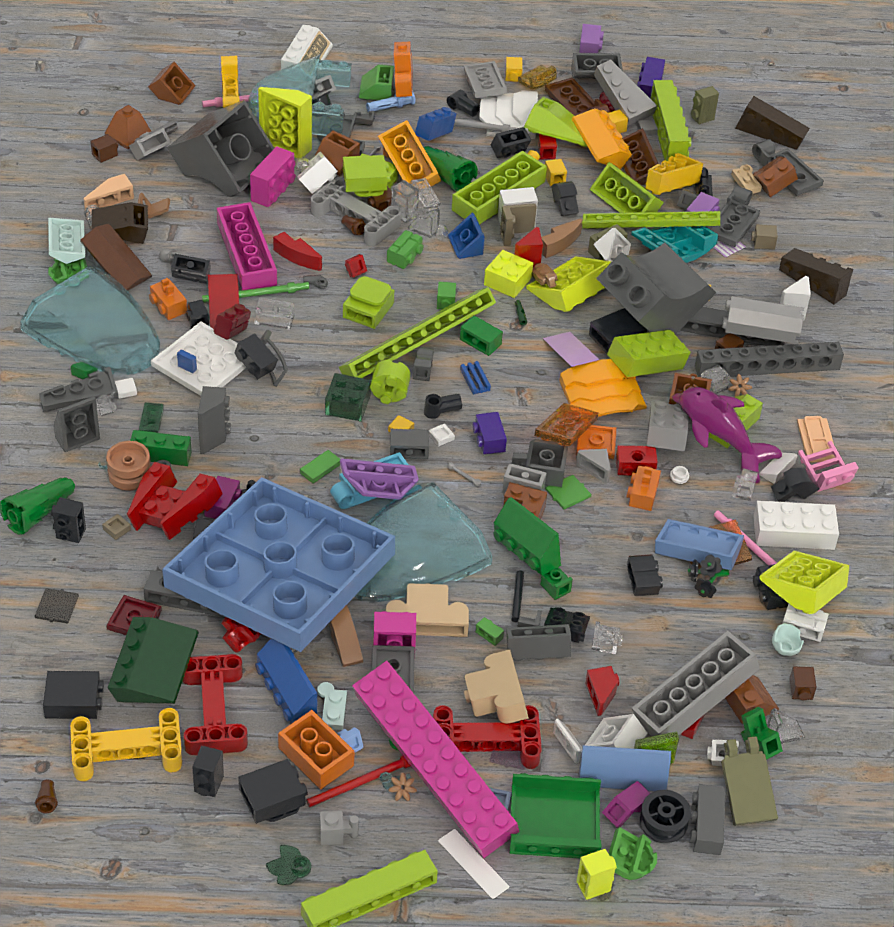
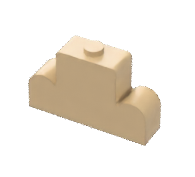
(432, 611)
(496, 689)

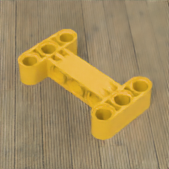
(230, 87)
(125, 744)

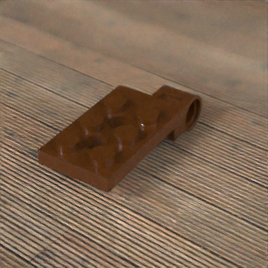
(573, 97)

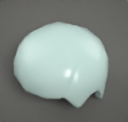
(787, 640)

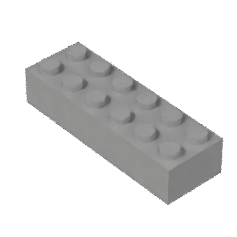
(697, 686)

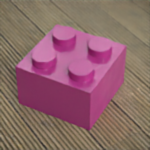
(394, 629)

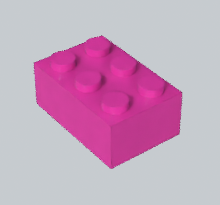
(272, 176)

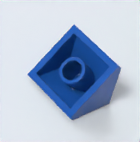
(467, 238)

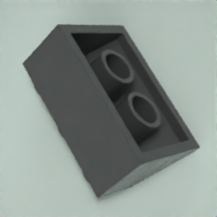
(585, 63)
(213, 418)

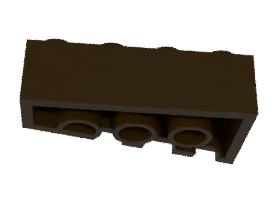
(771, 124)
(825, 279)

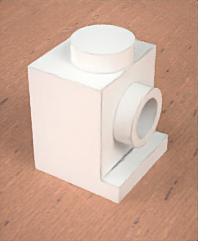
(716, 749)

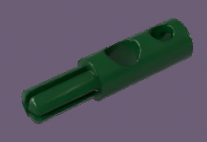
(520, 313)

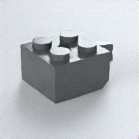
(544, 457)

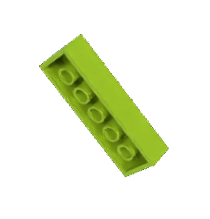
(669, 119)
(483, 194)

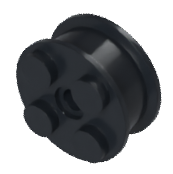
(665, 816)

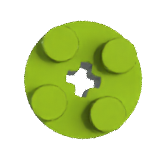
(390, 381)

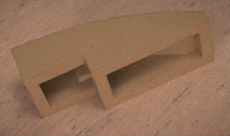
(561, 237)
(345, 638)

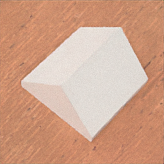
(612, 245)
(797, 295)

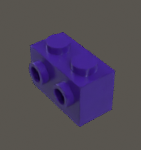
(490, 433)

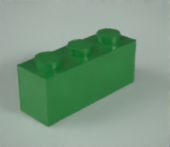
(165, 446)

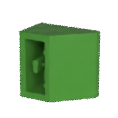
(377, 83)

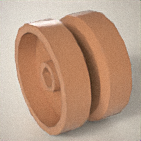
(127, 464)

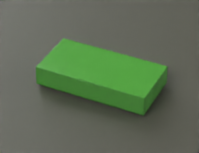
(320, 466)

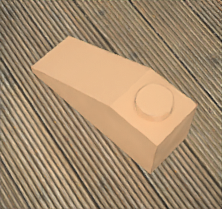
(110, 192)

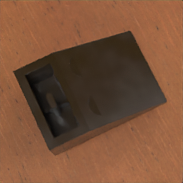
(127, 219)

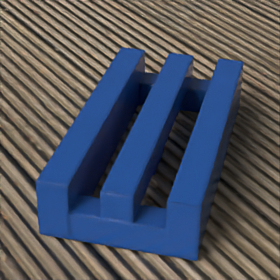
(472, 367)

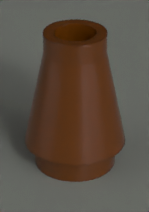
(355, 225)
(46, 798)

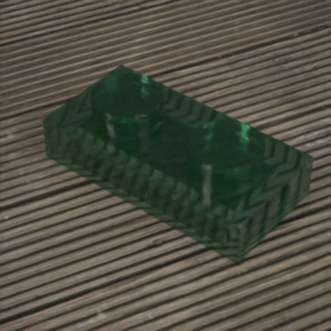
(151, 417)

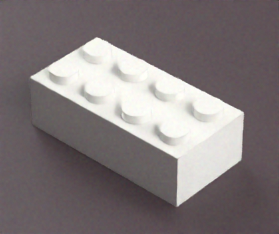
(796, 525)

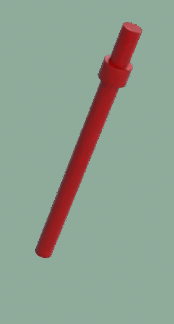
(402, 762)

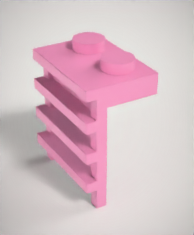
(831, 477)

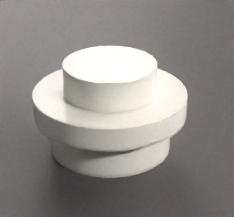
(679, 475)

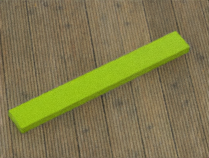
(651, 219)

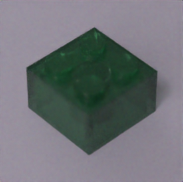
(347, 397)

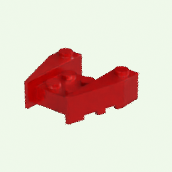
(167, 507)

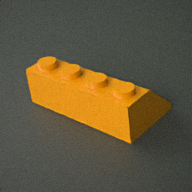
(602, 137)
(408, 154)

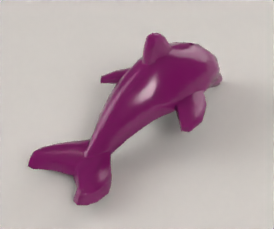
(716, 416)

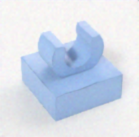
(352, 738)

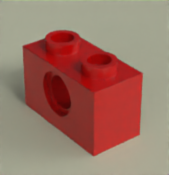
(630, 457)

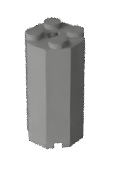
(763, 319)

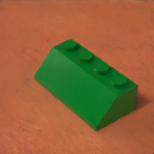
(527, 537)

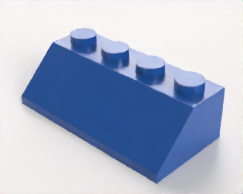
(286, 680)

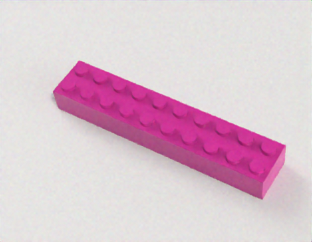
(436, 759)

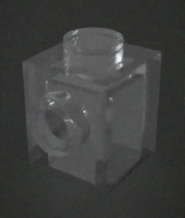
(719, 377)

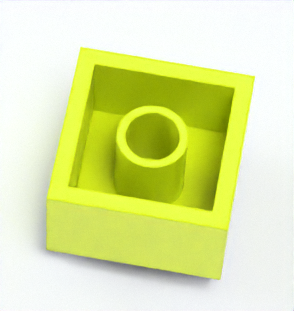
(508, 273)

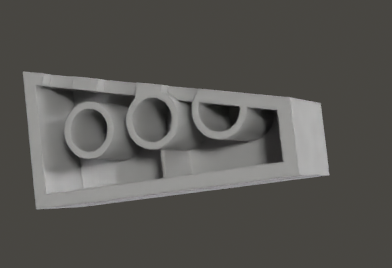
(624, 92)

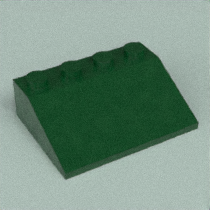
(152, 661)

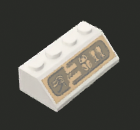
(306, 44)

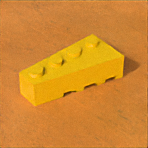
(673, 174)

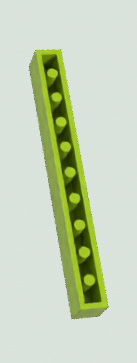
(419, 333)

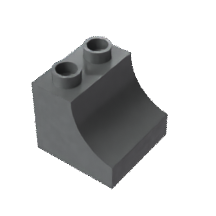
(223, 148)
(657, 288)

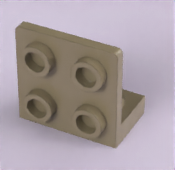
(516, 220)

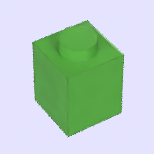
(446, 294)

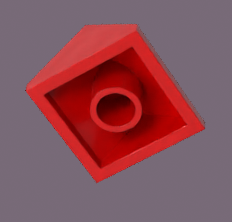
(530, 247)

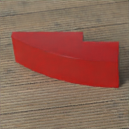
(297, 251)

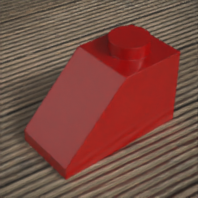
(601, 687)

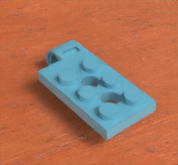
(347, 496)

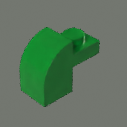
(756, 725)

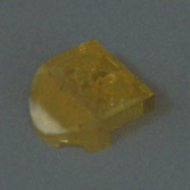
(538, 77)

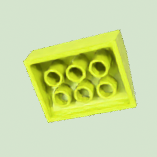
(286, 119)
(574, 284)
(806, 580)

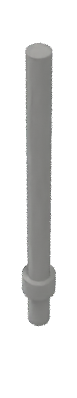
(487, 126)

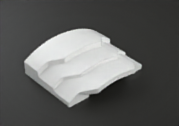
(508, 109)

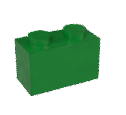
(481, 335)

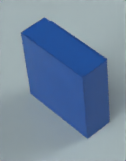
(186, 361)

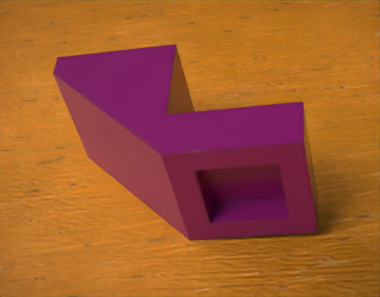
(626, 803)

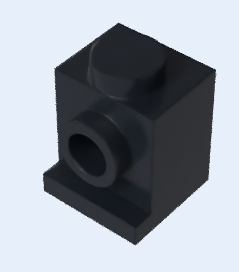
(197, 313)

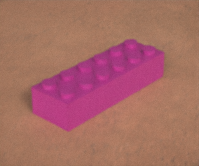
(246, 246)

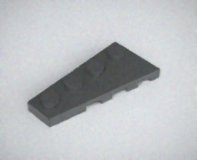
(77, 391)

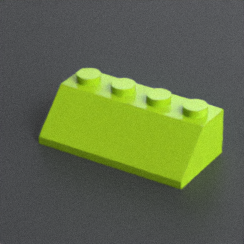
(624, 192)

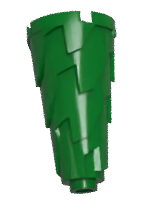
(452, 169)
(30, 506)

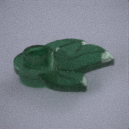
(287, 865)

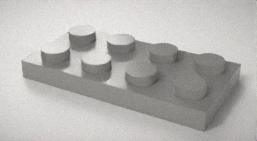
(485, 79)

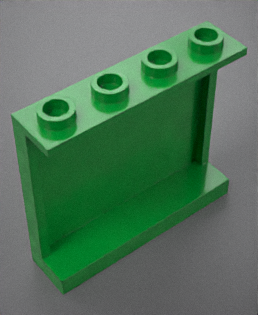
(555, 815)

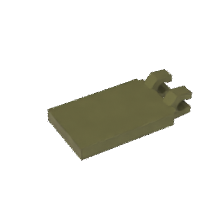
(748, 783)

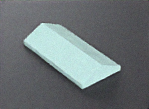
(65, 238)

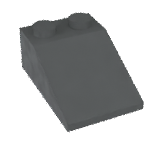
(77, 424)

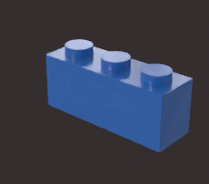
(435, 123)

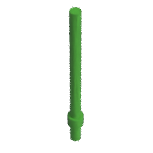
(291, 287)

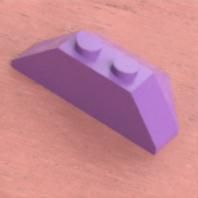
(379, 478)

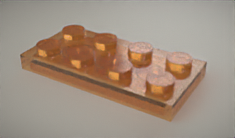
(566, 424)

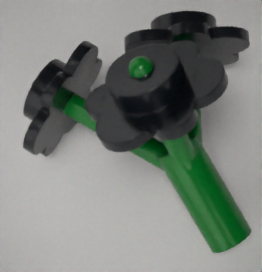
(711, 567)

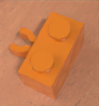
(168, 299)
(644, 488)

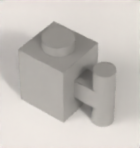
(333, 827)

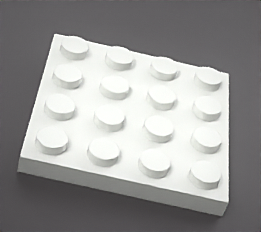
(213, 355)

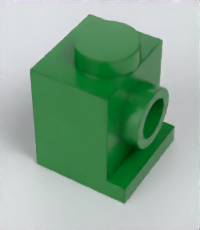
(556, 583)

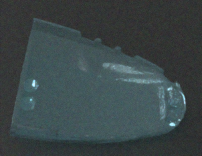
(93, 323)
(431, 543)

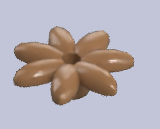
(743, 383)
(406, 787)

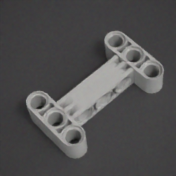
(336, 199)

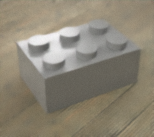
(667, 426)

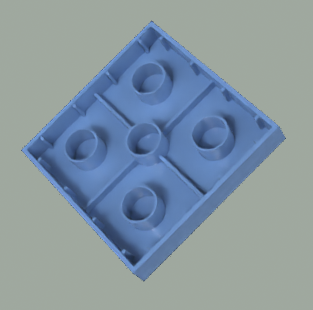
(279, 563)

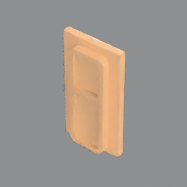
(815, 435)

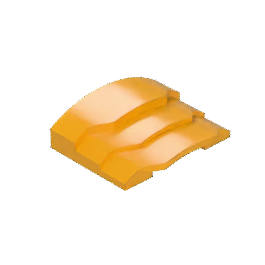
(601, 388)

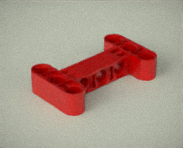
(212, 673)
(495, 736)

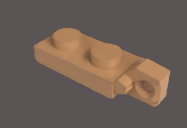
(544, 275)

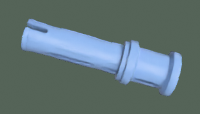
(390, 102)

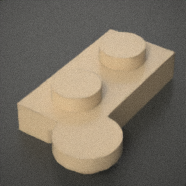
(746, 179)

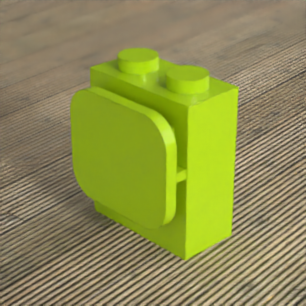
(366, 175)
(368, 302)

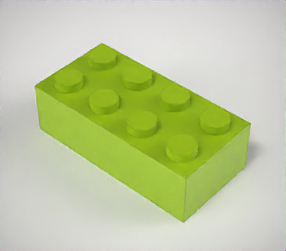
(648, 353)

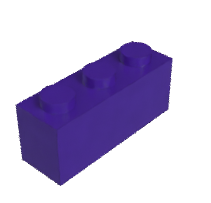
(650, 70)

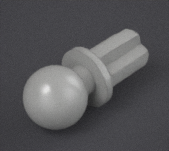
(167, 255)

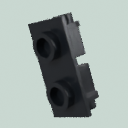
(705, 183)

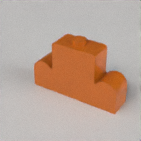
(403, 69)

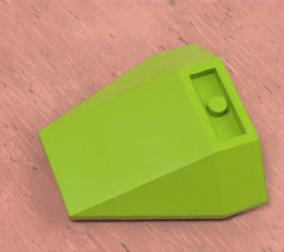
(554, 121)

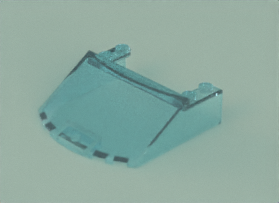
(303, 78)

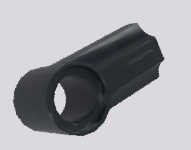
(460, 100)
(436, 404)

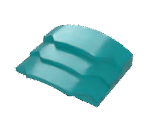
(686, 241)

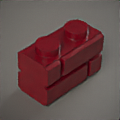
(232, 321)

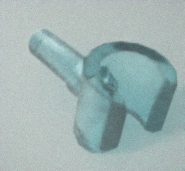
(387, 776)

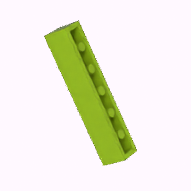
(370, 891)

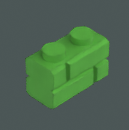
(405, 249)

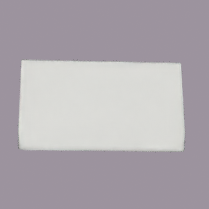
(774, 470)
(567, 740)

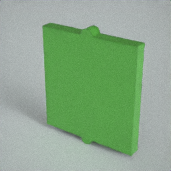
(570, 492)

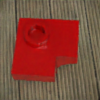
(238, 634)

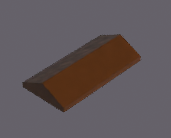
(642, 156)
(115, 256)

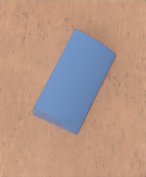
(696, 542)
(624, 766)

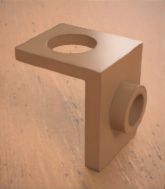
(156, 208)

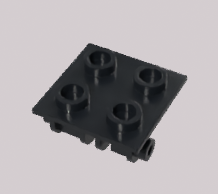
(577, 622)

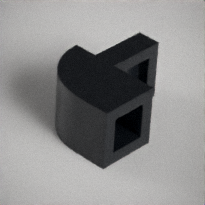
(565, 195)
(796, 481)

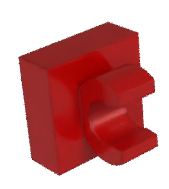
(355, 265)

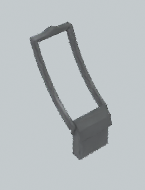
(265, 338)

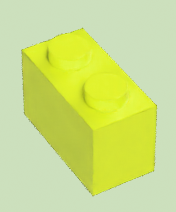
(596, 873)

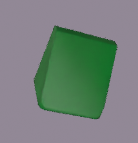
(82, 370)

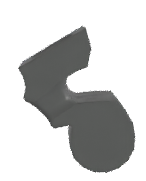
(423, 364)

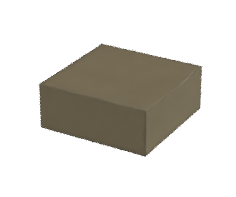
(116, 526)

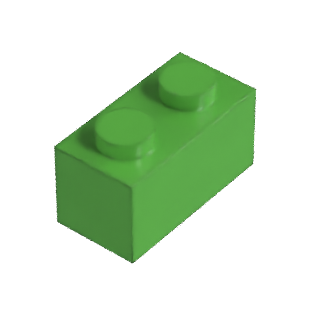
(489, 631)

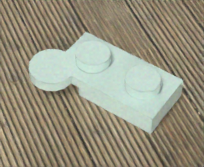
(333, 705)

